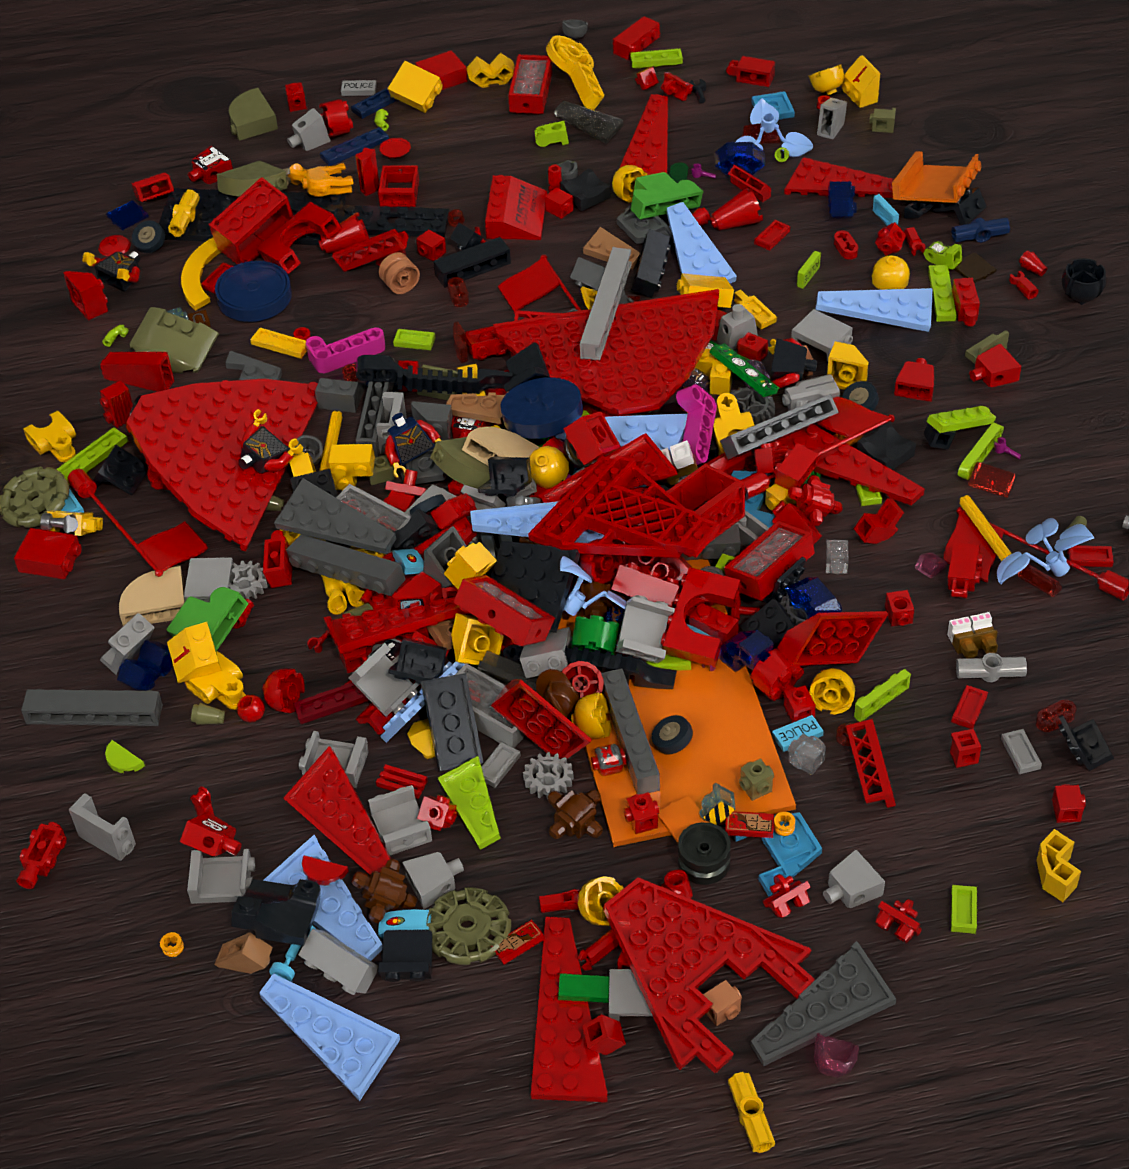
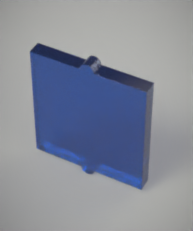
(127, 215)

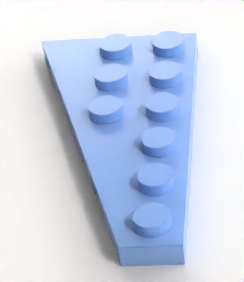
(892, 306)
(662, 429)
(518, 521)
(414, 705)
(337, 909)
(340, 1038)

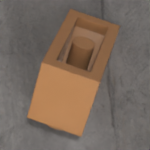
(244, 954)

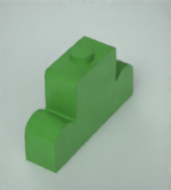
(658, 191)
(220, 614)

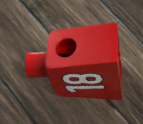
(210, 835)

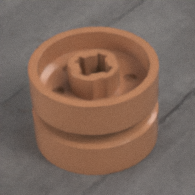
(399, 273)

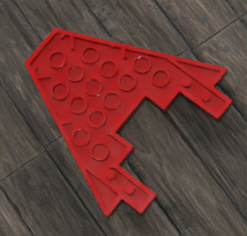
(678, 946)

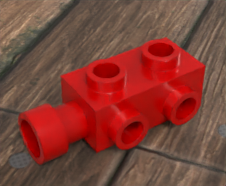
(41, 853)

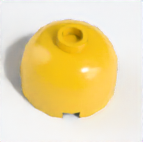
(828, 79)
(624, 181)
(890, 273)
(548, 466)
(832, 691)
(591, 716)
(594, 896)

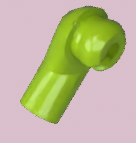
(379, 119)
(112, 334)

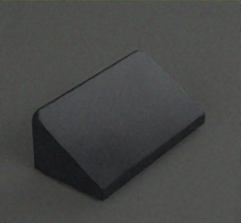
(918, 208)

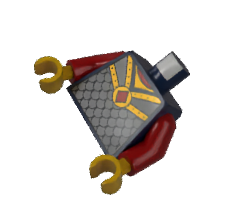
(408, 440)

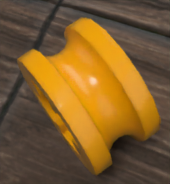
(784, 830)
(173, 938)

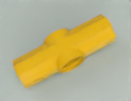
(183, 213)
(754, 1124)

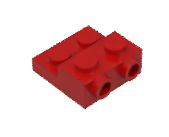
(484, 343)

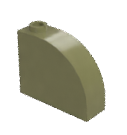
(251, 115)
(238, 180)
(459, 464)

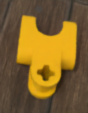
(729, 419)
(53, 438)
(222, 685)

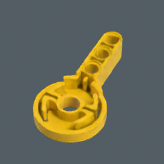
(578, 63)

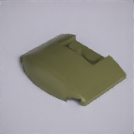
(181, 338)

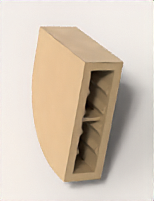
(496, 442)
(153, 596)

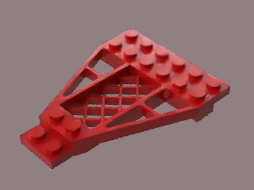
(603, 490)

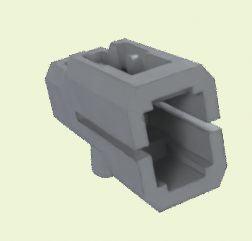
(810, 390)

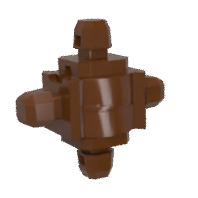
(599, 606)
(575, 814)
(384, 890)

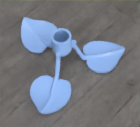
(768, 117)
(1054, 561)
(576, 599)

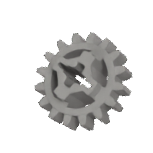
(245, 580)
(548, 775)

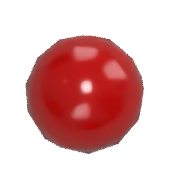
(250, 708)

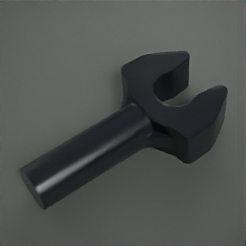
(698, 89)

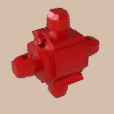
(815, 500)

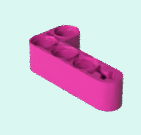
(345, 351)
(700, 420)

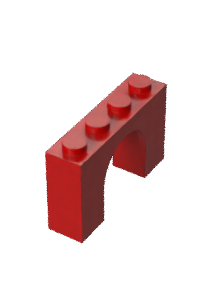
(308, 220)
(697, 588)

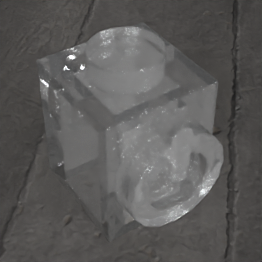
(807, 753)

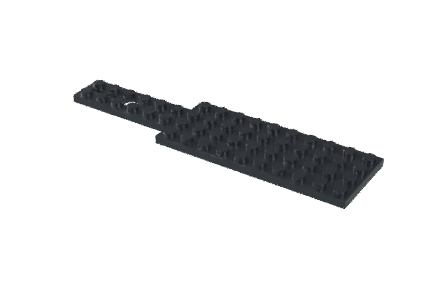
(212, 203)

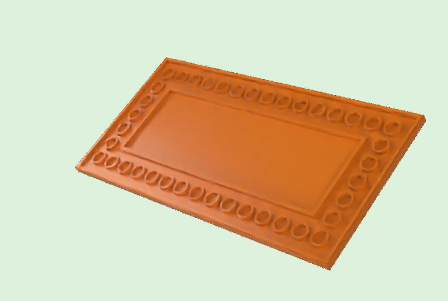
(726, 736)

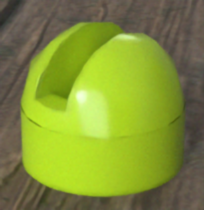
(778, 154)

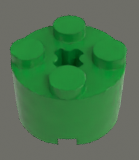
(595, 634)

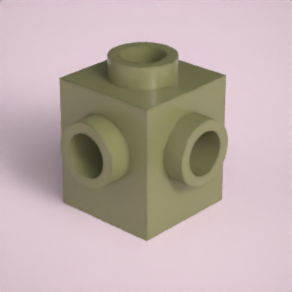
(756, 779)

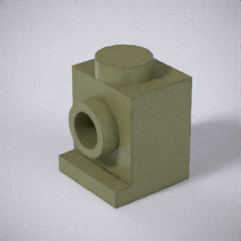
(883, 120)
(382, 471)

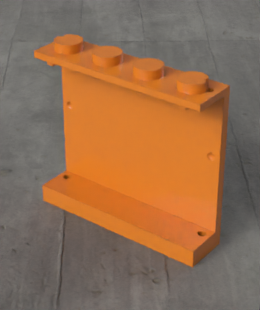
(933, 182)

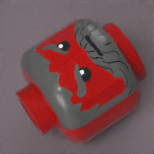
(608, 759)

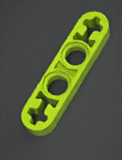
(980, 450)

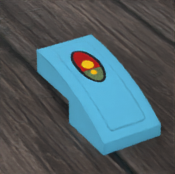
(410, 560)
(404, 921)

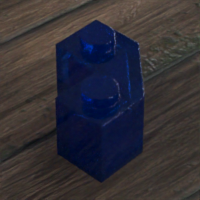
(741, 154)
(841, 200)
(813, 597)
(746, 649)
(152, 663)

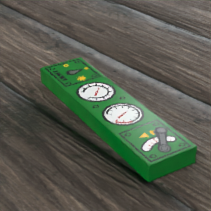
(744, 370)

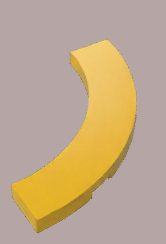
(193, 271)

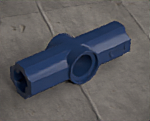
(980, 230)

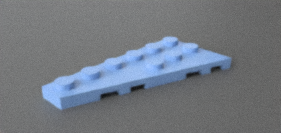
(694, 248)

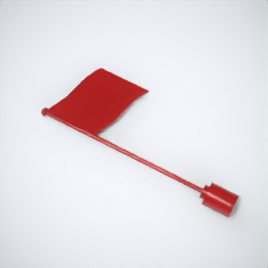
(532, 284)
(851, 422)
(968, 533)
(159, 550)

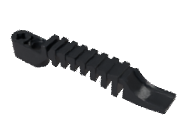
(384, 369)
(645, 674)

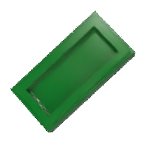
(584, 988)

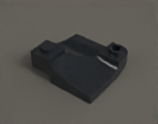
(278, 910)

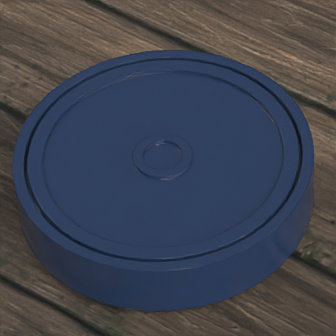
(253, 291)
(541, 407)

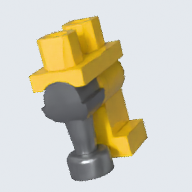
(71, 522)

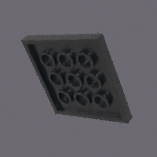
(536, 575)

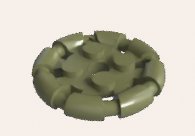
(50, 493)
(474, 936)

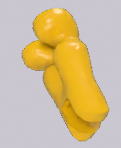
(337, 602)

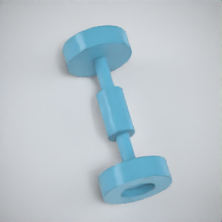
(283, 969)

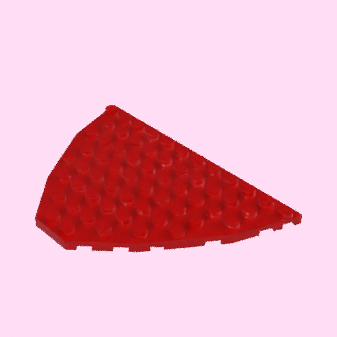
(644, 357)
(196, 439)

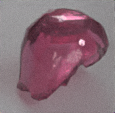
(834, 1056)

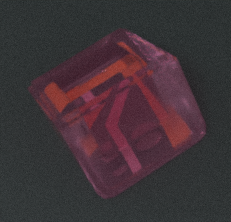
(930, 564)

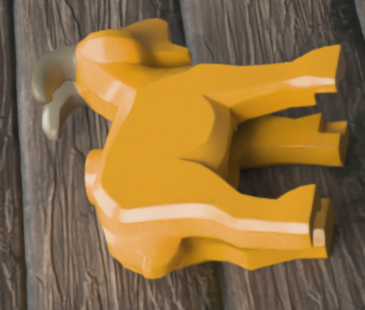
(318, 179)

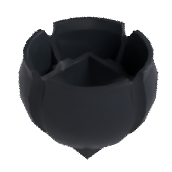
(1083, 280)

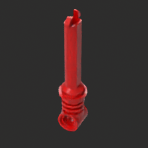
(674, 881)

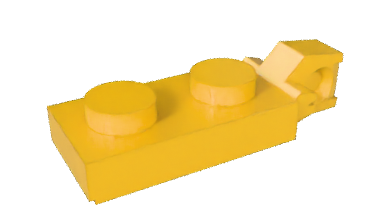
(762, 314)

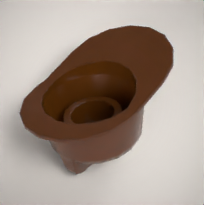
(557, 691)

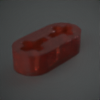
(460, 291)
(1052, 713)

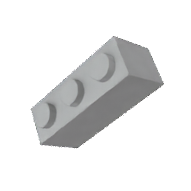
(338, 962)

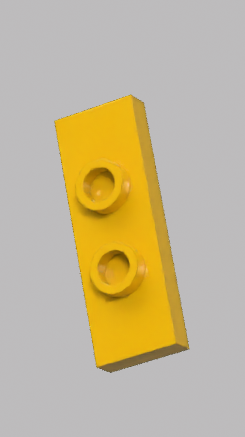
(279, 343)

